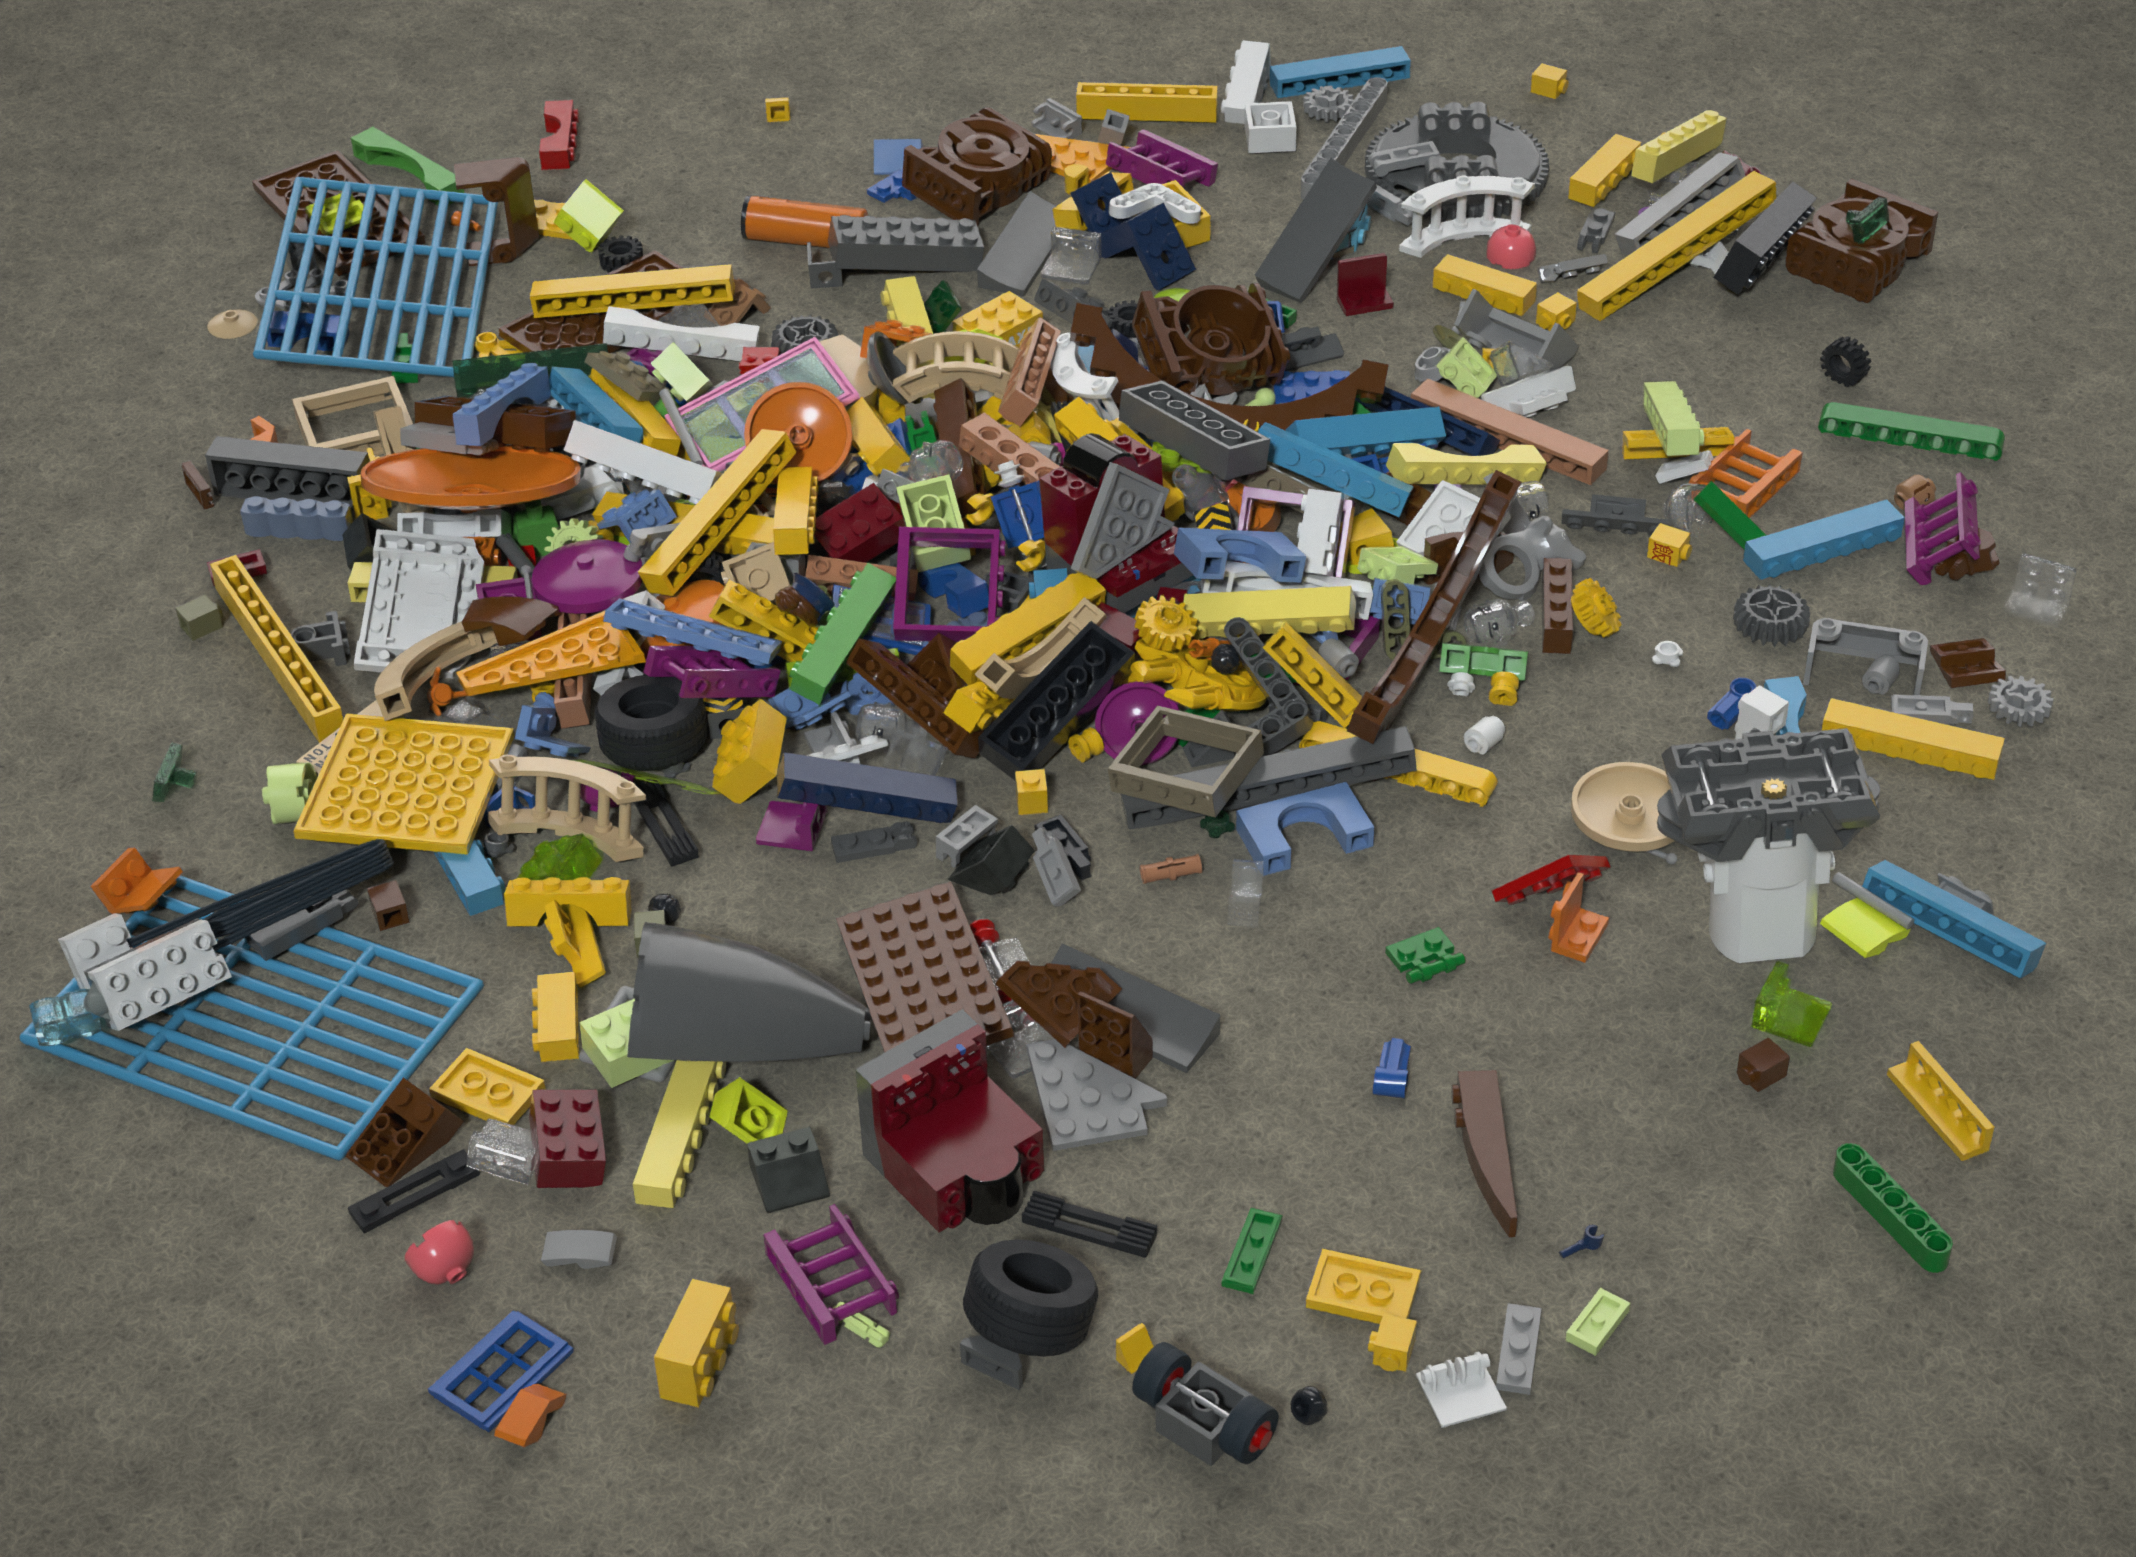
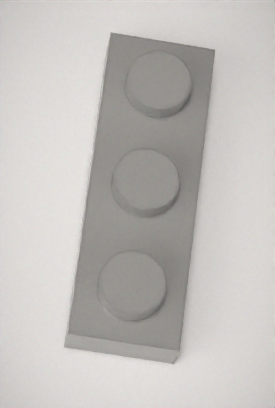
(1518, 1349)

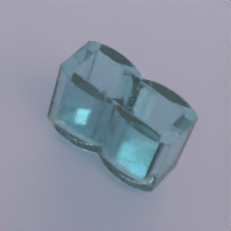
(63, 1018)

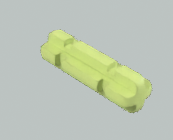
(866, 1328)

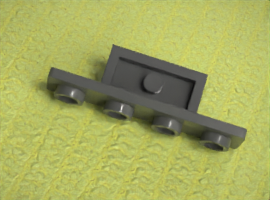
(1063, 301)
(1309, 347)
(1613, 513)

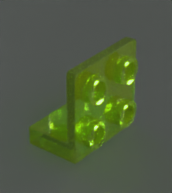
(563, 859)
(1789, 1011)

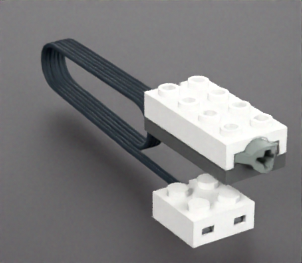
(146, 979)

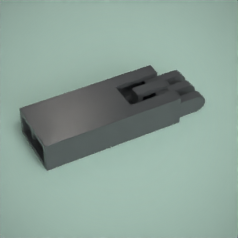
(301, 925)

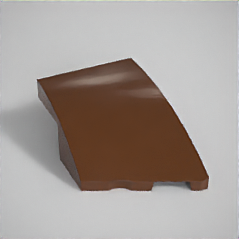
(510, 617)

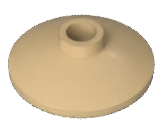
(232, 324)

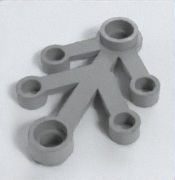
(290, 280)

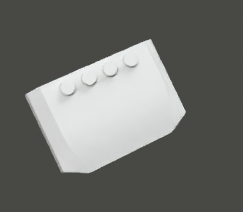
(414, 591)

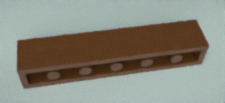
(955, 406)

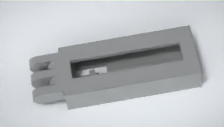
(440, 438)

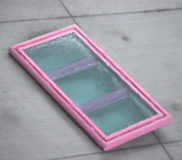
(719, 417)

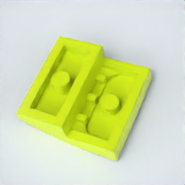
(330, 211)
(1863, 927)

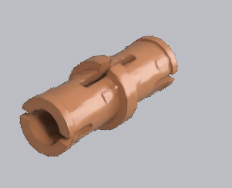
(1170, 868)

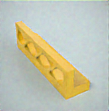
(1646, 445)
(1940, 1104)

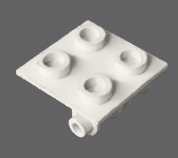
(1461, 1389)

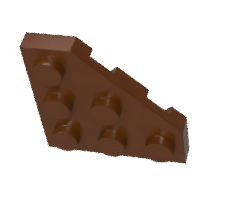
(1052, 992)

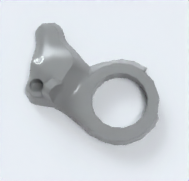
(1532, 545)

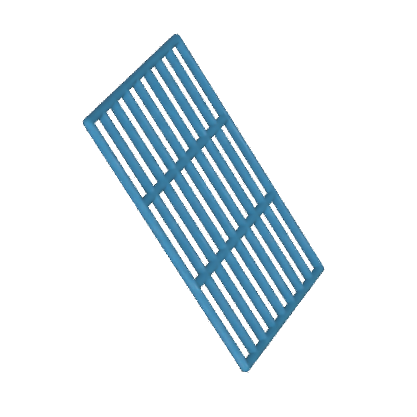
(374, 302)
(290, 1048)

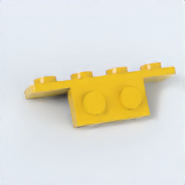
(575, 940)

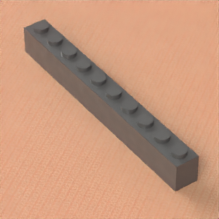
(1291, 774)

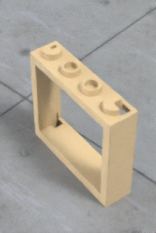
(343, 399)

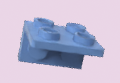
(639, 512)
(1417, 597)
(803, 711)
(535, 728)

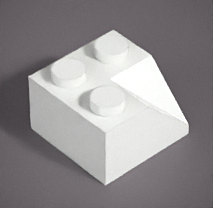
(1270, 127)

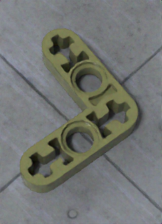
(1402, 598)

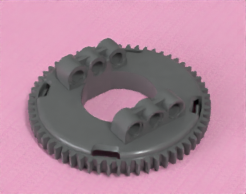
(1471, 130)

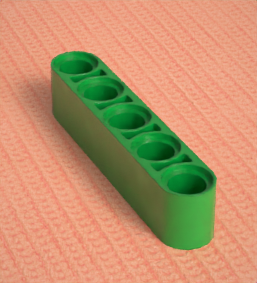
(1892, 1208)

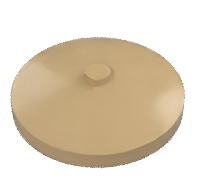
(1620, 805)

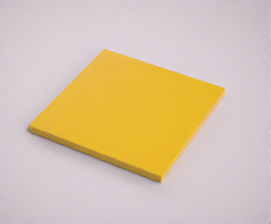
(404, 784)

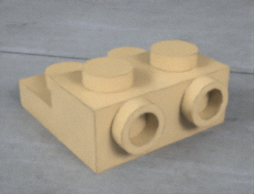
(757, 571)

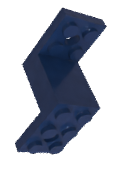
(1147, 232)

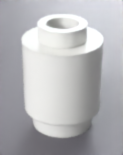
(1484, 734)

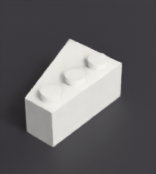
(1320, 530)

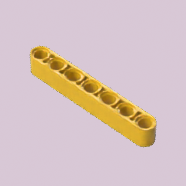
(1432, 771)

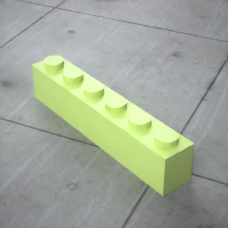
(1672, 418)

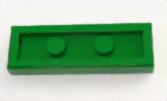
(1728, 514)
(1251, 1251)

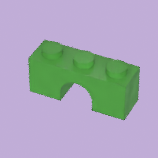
(1482, 660)

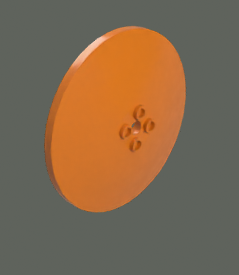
(470, 480)

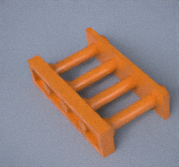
(1758, 492)

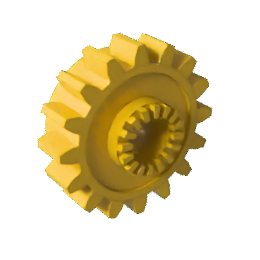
(1595, 608)
(1165, 624)

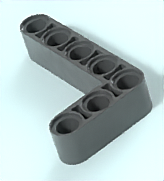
(1272, 687)

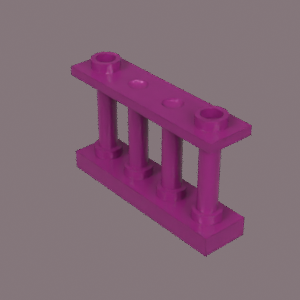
(1161, 161)
(1919, 528)
(709, 673)
(810, 1296)

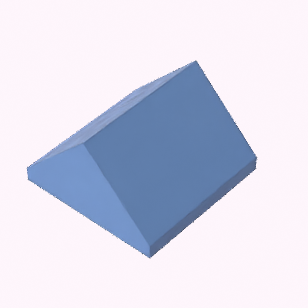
(890, 154)

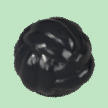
(1225, 659)
(667, 903)
(1308, 1405)

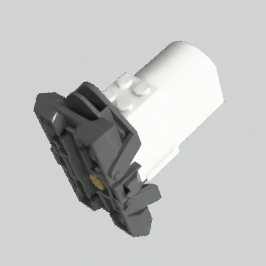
(1765, 827)

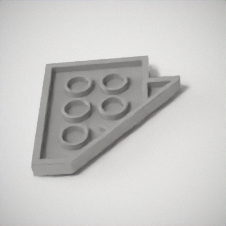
(1121, 521)
(1087, 1098)

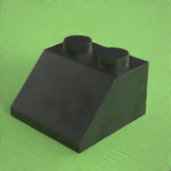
(360, 539)
(994, 862)
(788, 1169)

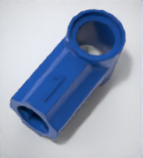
(1726, 710)
(1392, 1074)

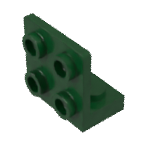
(942, 307)

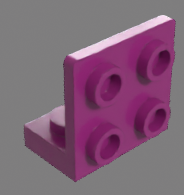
(791, 825)

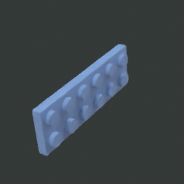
(700, 633)

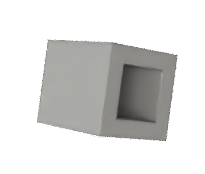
(1113, 127)

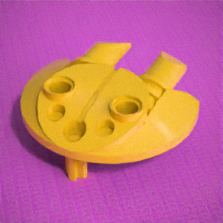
(1196, 681)

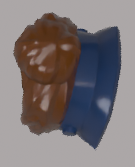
(804, 600)

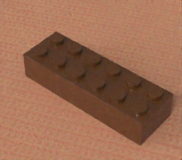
(519, 424)

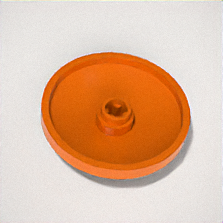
(812, 421)
(692, 600)

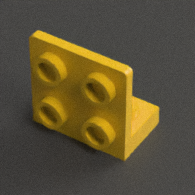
(364, 501)

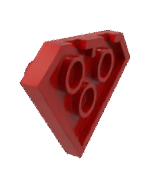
(1551, 877)

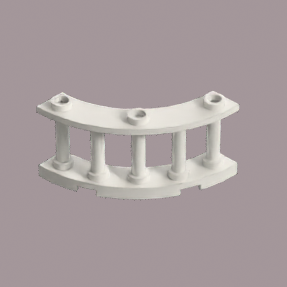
(1461, 227)
(1076, 380)

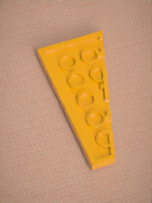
(1072, 151)
(568, 652)

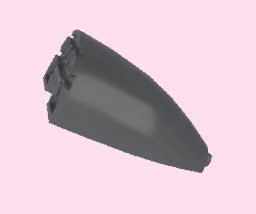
(734, 1003)

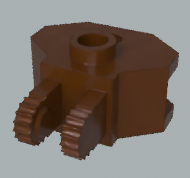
(1963, 562)

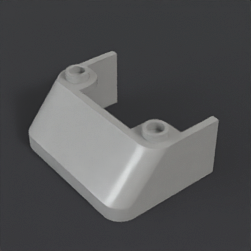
(1492, 328)
(1868, 642)

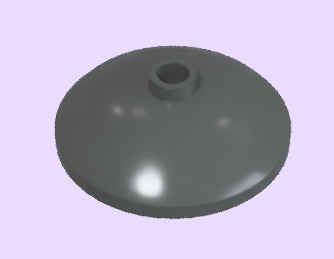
(884, 366)

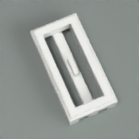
(1684, 466)

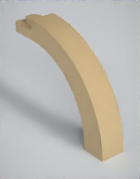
(388, 426)
(417, 664)
(1012, 676)

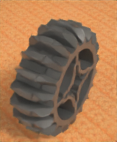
(801, 329)
(1771, 615)

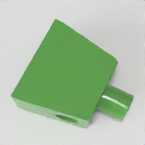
(534, 525)

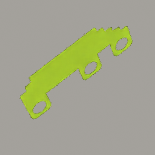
(664, 780)

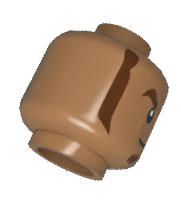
(1915, 486)

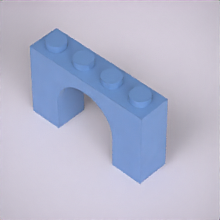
(1207, 551)
(1329, 806)

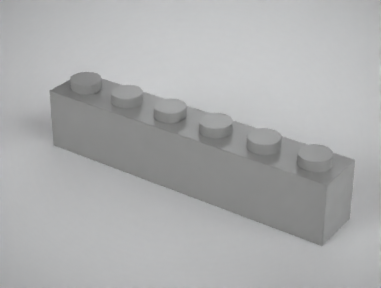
(1686, 197)

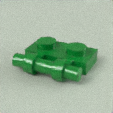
(1419, 950)

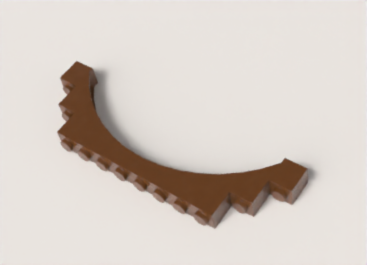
(1113, 360)
(1383, 703)

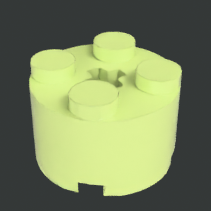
(288, 790)

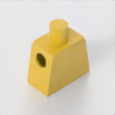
(1367, 532)

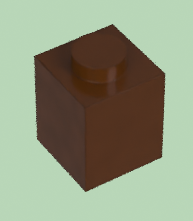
(388, 905)
(1762, 1065)

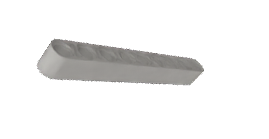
(1348, 131)

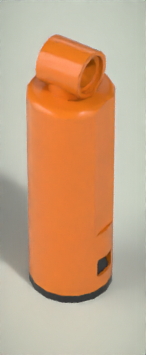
(790, 220)

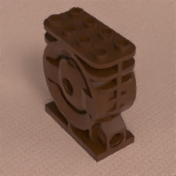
(977, 165)
(1830, 257)
(1221, 326)

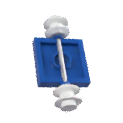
(1019, 508)

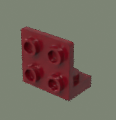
(1363, 285)

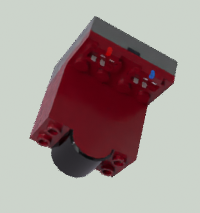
(1067, 505)
(947, 1128)

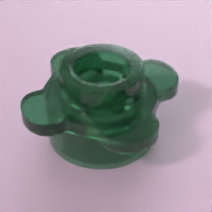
(1217, 825)

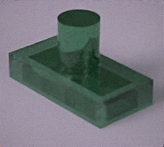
(1868, 220)
(171, 772)

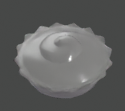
(1426, 364)

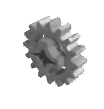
(1327, 103)
(2020, 701)

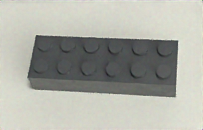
(905, 243)
(1194, 430)
(281, 470)

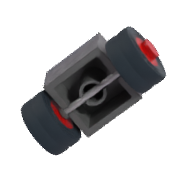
(1202, 1407)

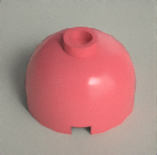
(1511, 247)
(442, 1255)

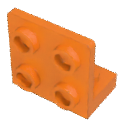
(894, 331)
(132, 884)
(1574, 928)

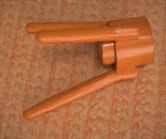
(440, 693)

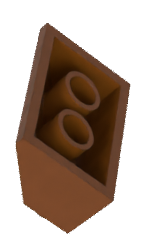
(934, 666)

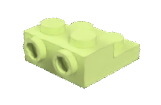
(1466, 369)
(1395, 564)

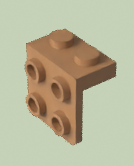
(733, 311)

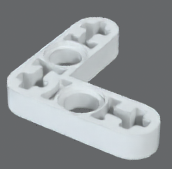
(1150, 196)

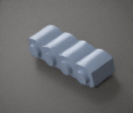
(294, 518)

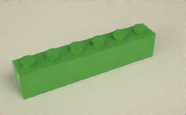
(837, 639)

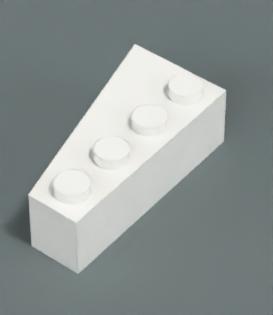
(1247, 80)

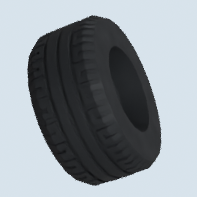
(648, 724)
(1030, 1298)

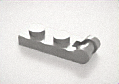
(1402, 157)
(647, 541)

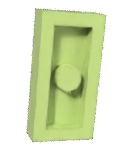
(1597, 1321)

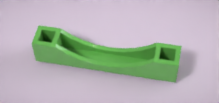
(380, 149)

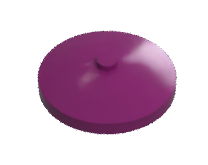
(586, 576)

